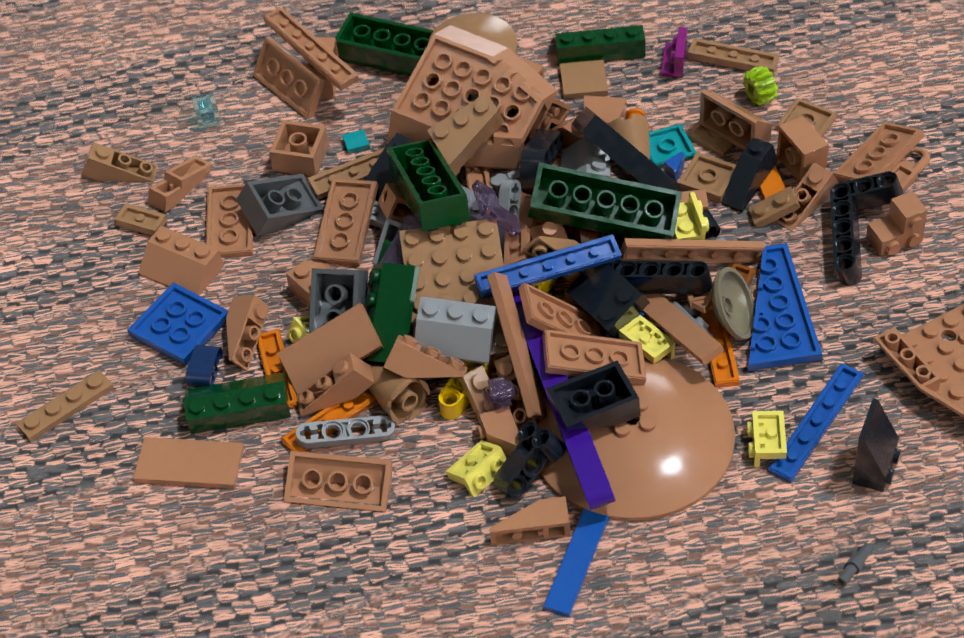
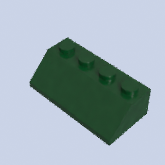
(601, 44)
(390, 304)
(237, 403)

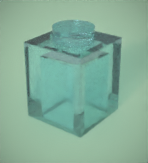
(206, 111)

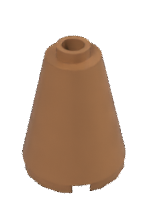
(636, 132)
(398, 395)

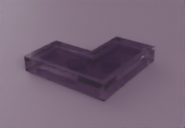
(491, 210)

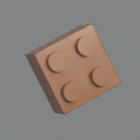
(801, 147)
(299, 148)

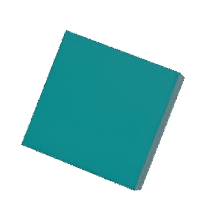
(356, 142)

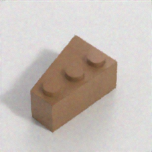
(465, 131)

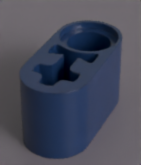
(203, 365)

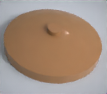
(485, 26)

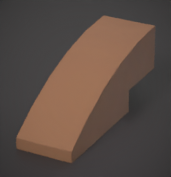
(178, 183)

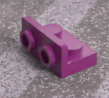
(675, 55)

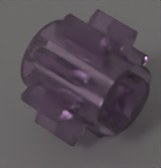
(499, 392)

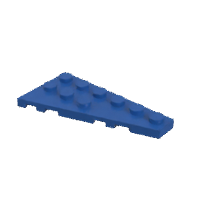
(782, 322)

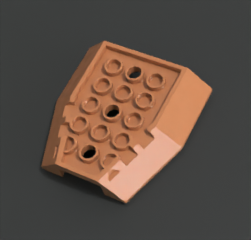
(465, 67)
(930, 361)

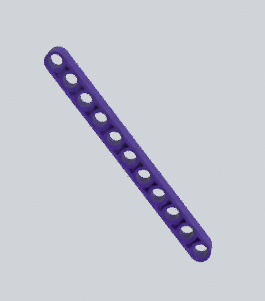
(577, 441)

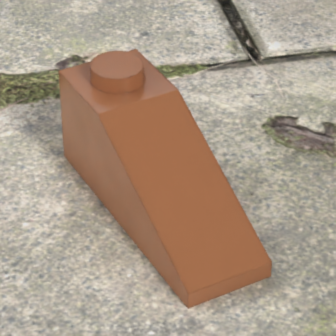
(538, 521)

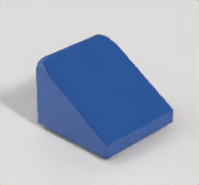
(674, 166)

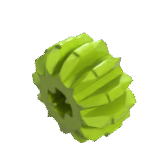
(760, 85)

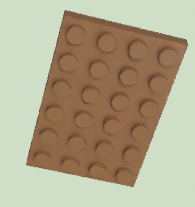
(448, 266)

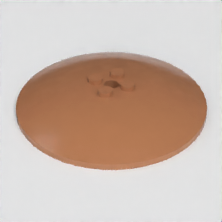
(665, 458)

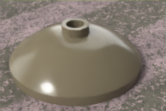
(733, 303)

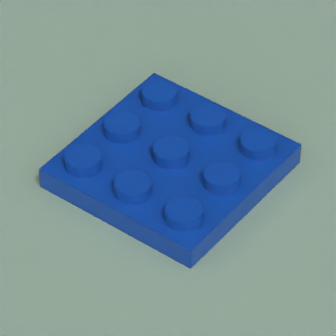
(178, 323)

